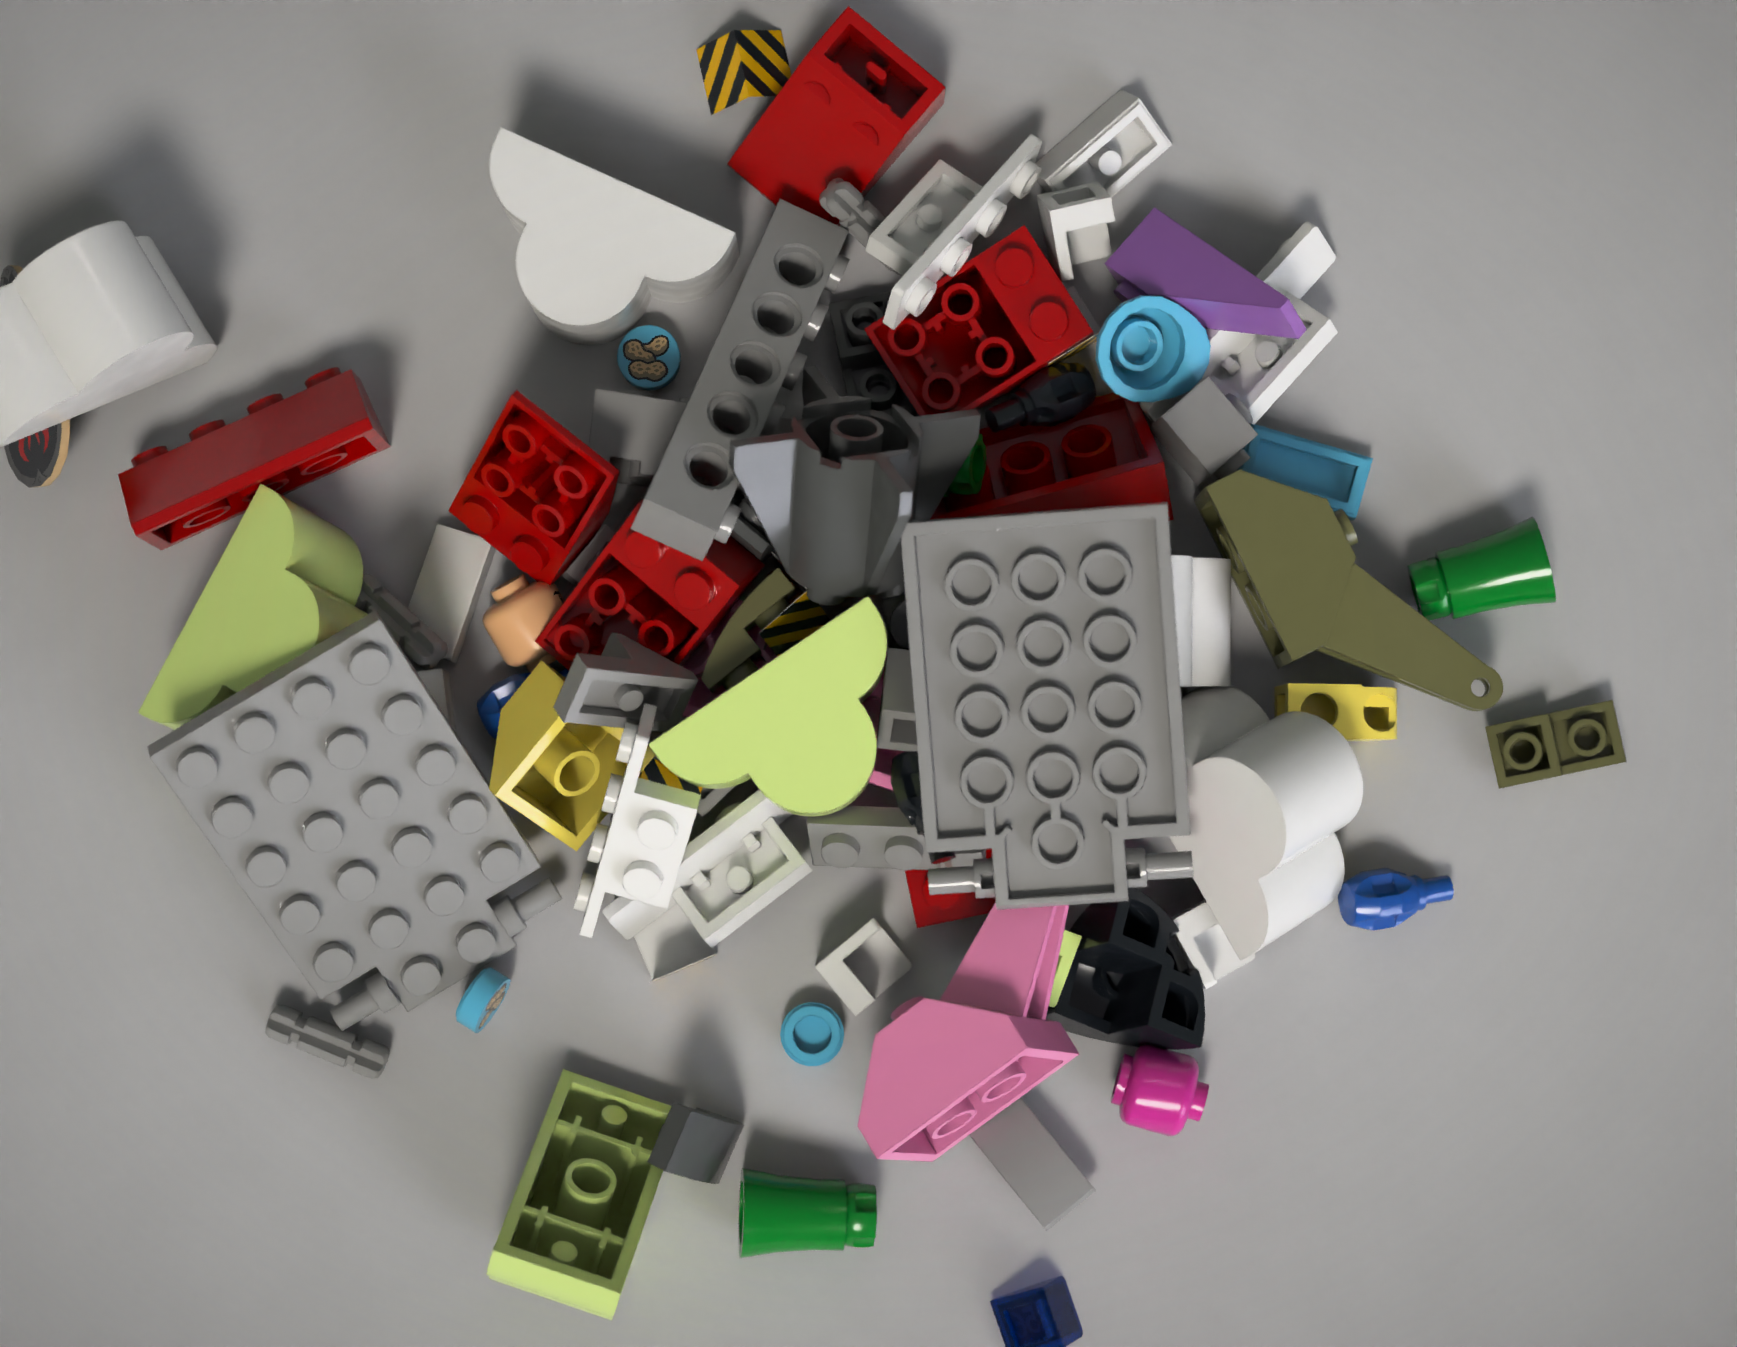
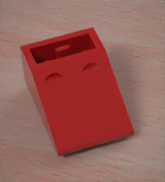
(838, 116)
(983, 330)
(536, 491)
(650, 597)

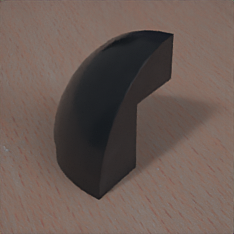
(1131, 979)

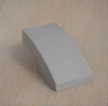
(1032, 1163)

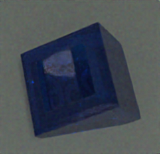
(1038, 1315)

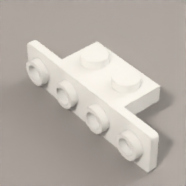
(940, 220)
(1264, 366)
(646, 834)
(725, 873)

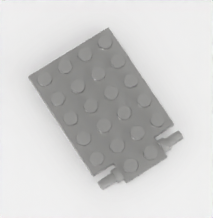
(1047, 701)
(357, 823)

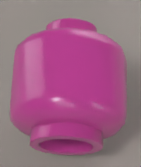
(1159, 1090)

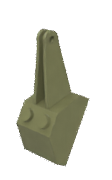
(1310, 596)

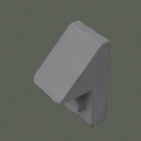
(618, 683)

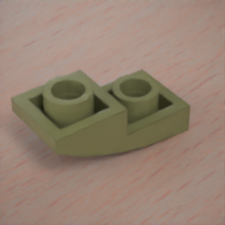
(735, 649)
(1555, 744)

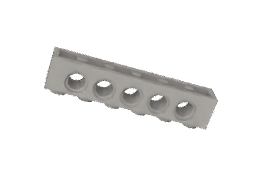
(794, 248)

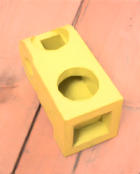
(1350, 708)

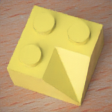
(552, 767)

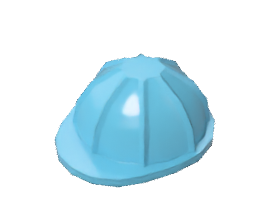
(1151, 349)

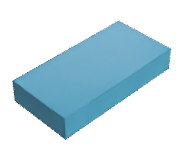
(1309, 467)

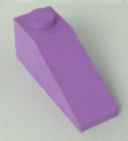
(1183, 268)

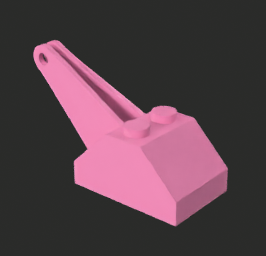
(976, 1049)

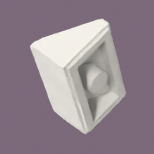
(1105, 147)
(451, 585)

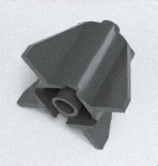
(848, 485)

